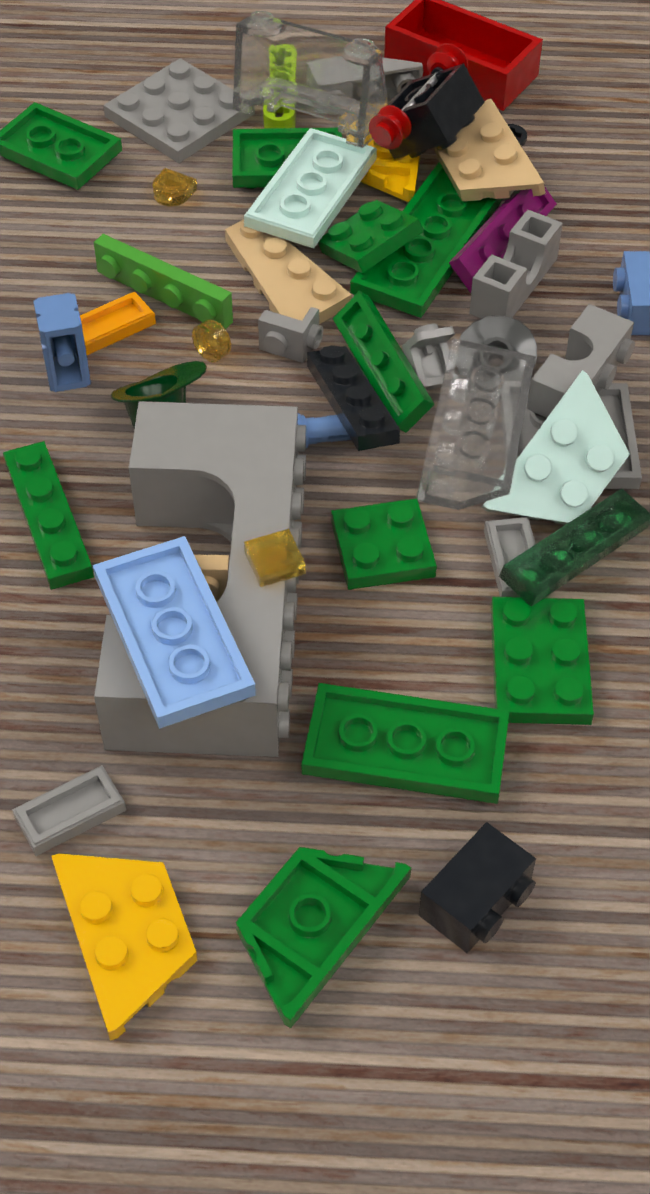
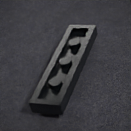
(353, 398)

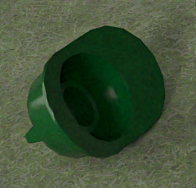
(163, 386)

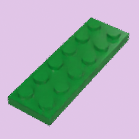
(421, 267)

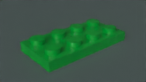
(406, 743)

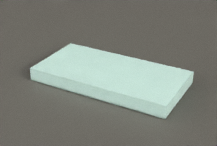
(310, 188)

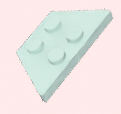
(565, 460)

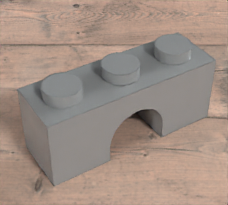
(506, 283)
(595, 345)

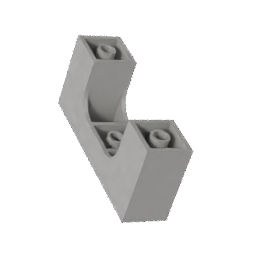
(238, 477)

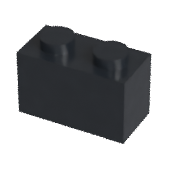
(478, 888)

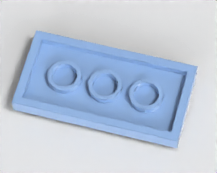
(173, 632)

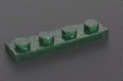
(575, 547)

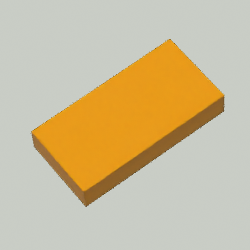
(115, 321)

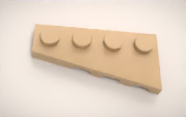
(285, 274)

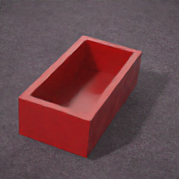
(498, 56)

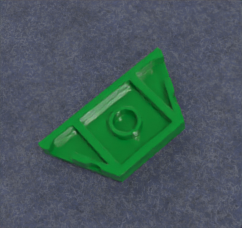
(313, 921)

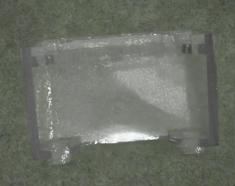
(308, 73)

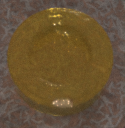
(211, 340)

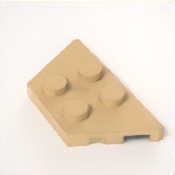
(488, 159)

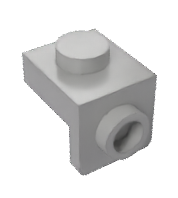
(289, 336)
(429, 353)

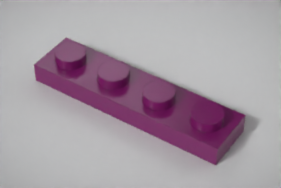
(494, 234)

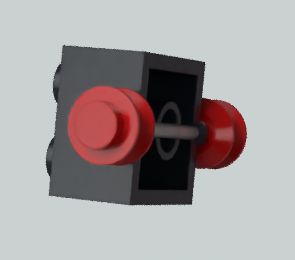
(429, 108)

